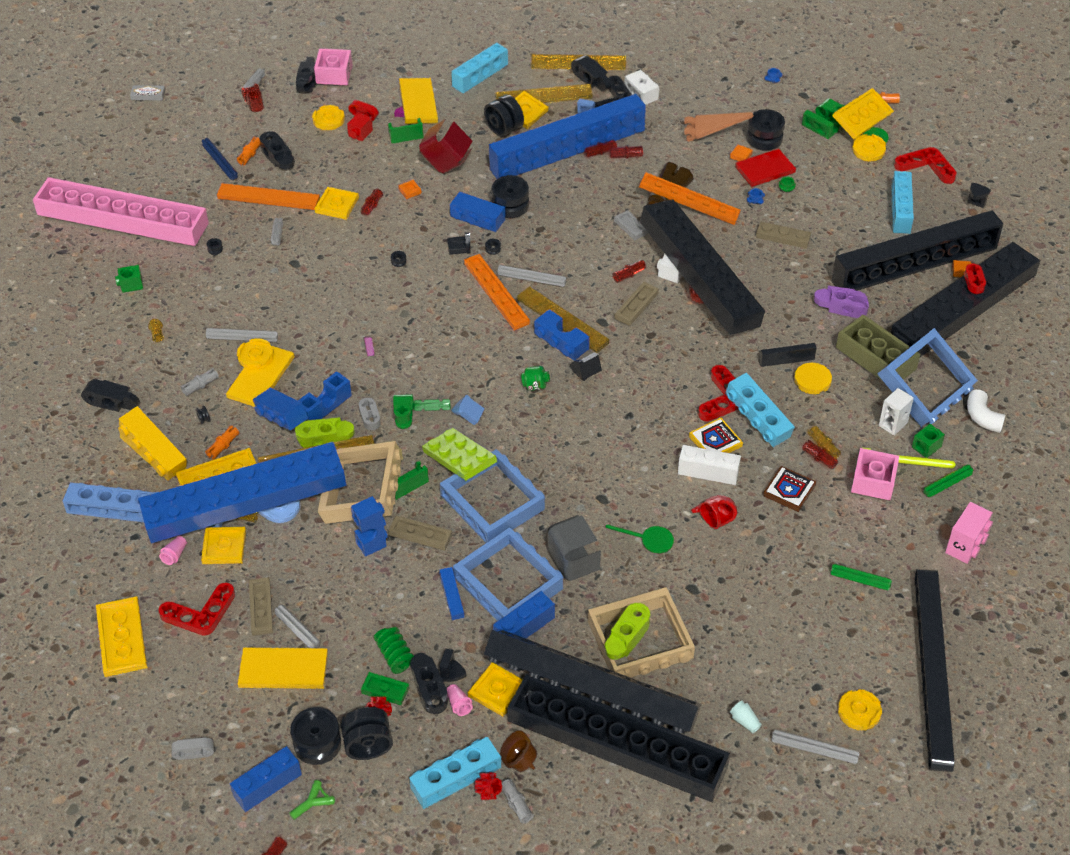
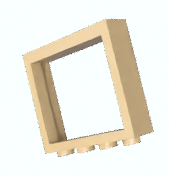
(342, 512)
(653, 600)

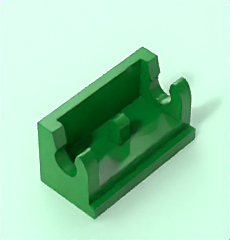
(406, 132)
(412, 480)

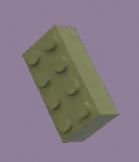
(874, 347)

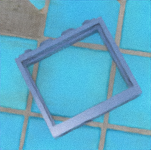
(949, 358)
(487, 532)
(482, 594)

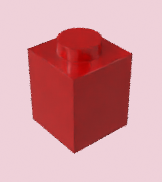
(359, 127)

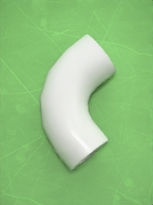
(982, 414)

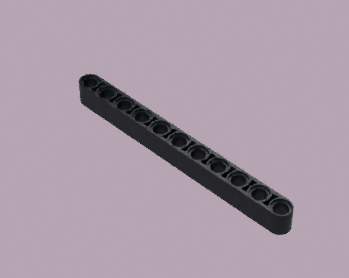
(934, 671)

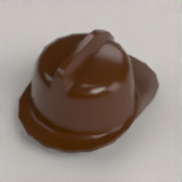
(518, 752)

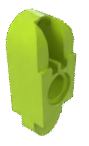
(323, 431)
(618, 643)

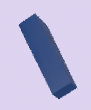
(451, 593)

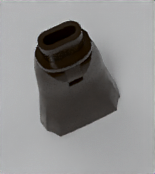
(671, 173)

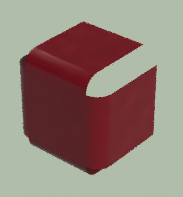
(449, 151)

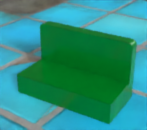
(819, 124)

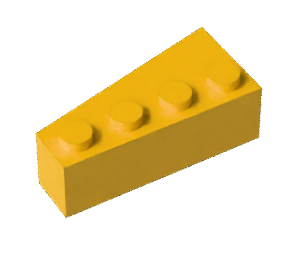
(151, 443)

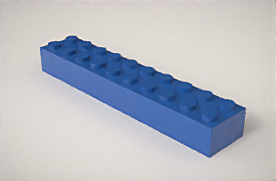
(567, 137)
(242, 492)

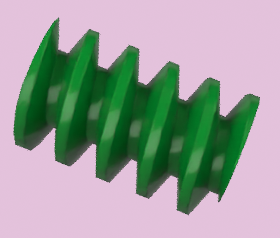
(394, 649)

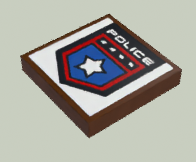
(789, 488)

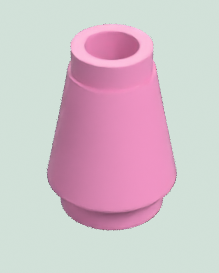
(173, 550)
(459, 701)

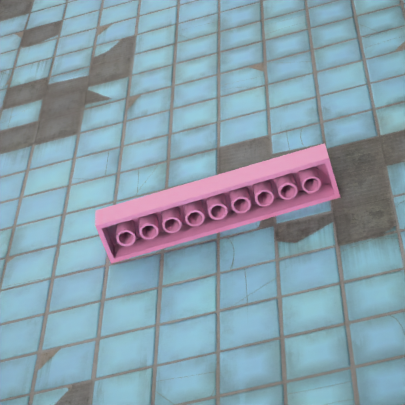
(121, 211)

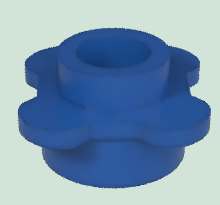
(773, 75)
(755, 196)

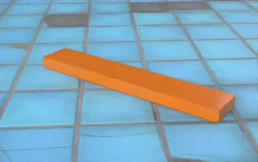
(268, 196)
(689, 198)
(497, 292)

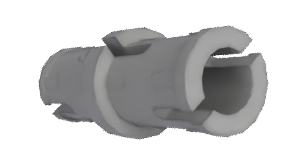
(199, 382)
(516, 801)

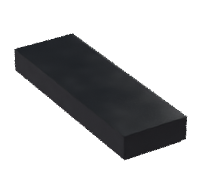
(787, 354)

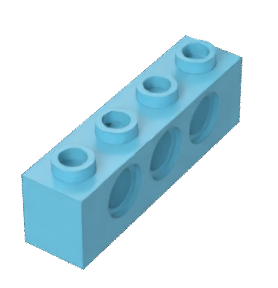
(479, 67)
(902, 202)
(749, 400)
(451, 782)

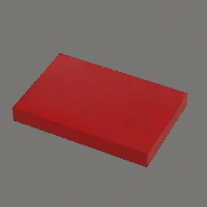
(765, 167)

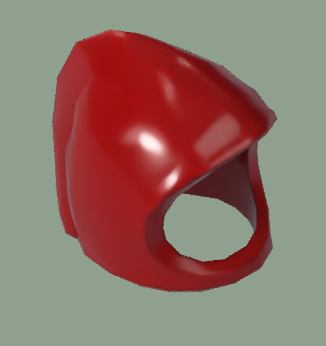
(717, 511)

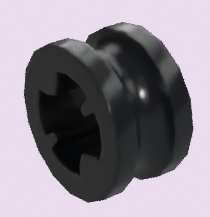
(493, 242)
(214, 246)
(396, 262)
(202, 415)

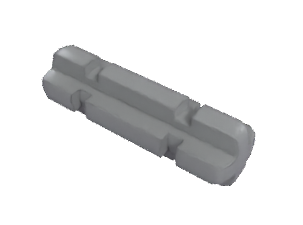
(255, 78)
(276, 231)

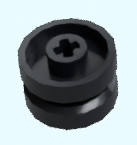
(504, 115)
(765, 129)
(512, 194)
(366, 733)
(315, 735)

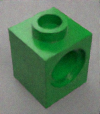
(129, 278)
(928, 440)

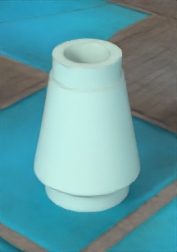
(745, 716)

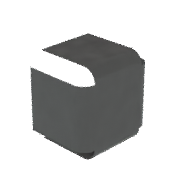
(567, 549)

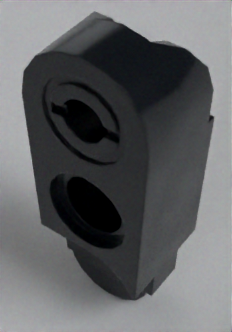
(590, 72)
(306, 76)
(276, 150)
(109, 395)
(423, 669)

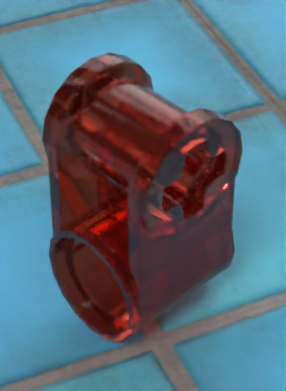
(253, 98)

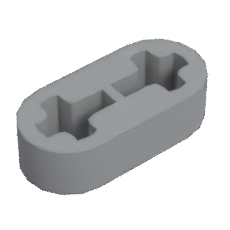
(366, 414)
(192, 748)

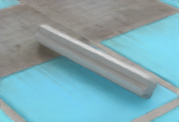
(530, 275)
(238, 334)
(815, 746)

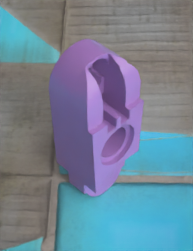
(842, 301)

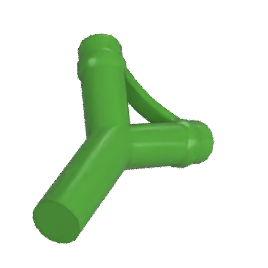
(313, 800)

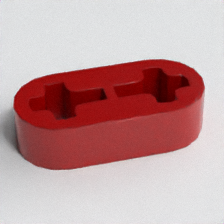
(363, 108)
(970, 278)

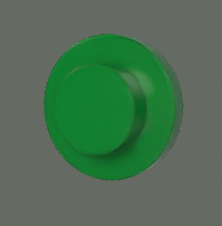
(787, 184)

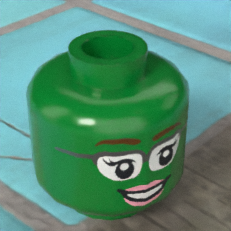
(535, 378)

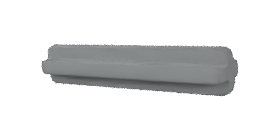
(297, 627)

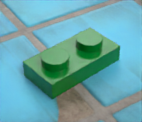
(381, 686)

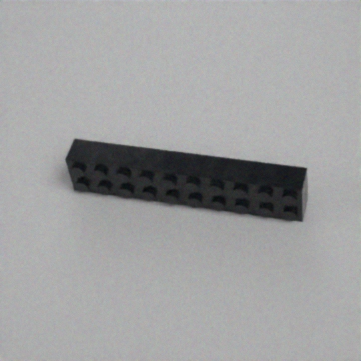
(917, 251)
(702, 267)
(958, 306)
(592, 679)
(619, 737)

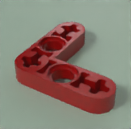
(927, 156)
(718, 411)
(199, 618)

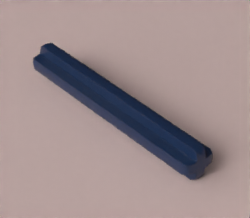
(219, 158)

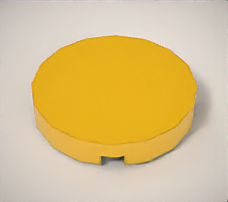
(328, 117)
(869, 147)
(255, 354)
(813, 378)
(859, 709)

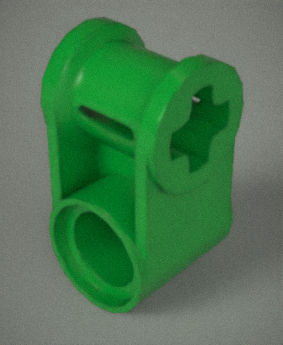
(827, 109)
(403, 410)

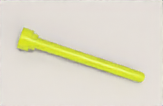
(925, 461)

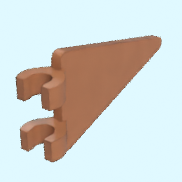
(707, 124)

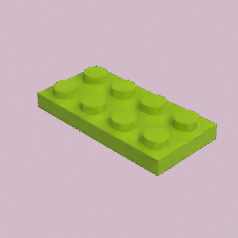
(459, 454)

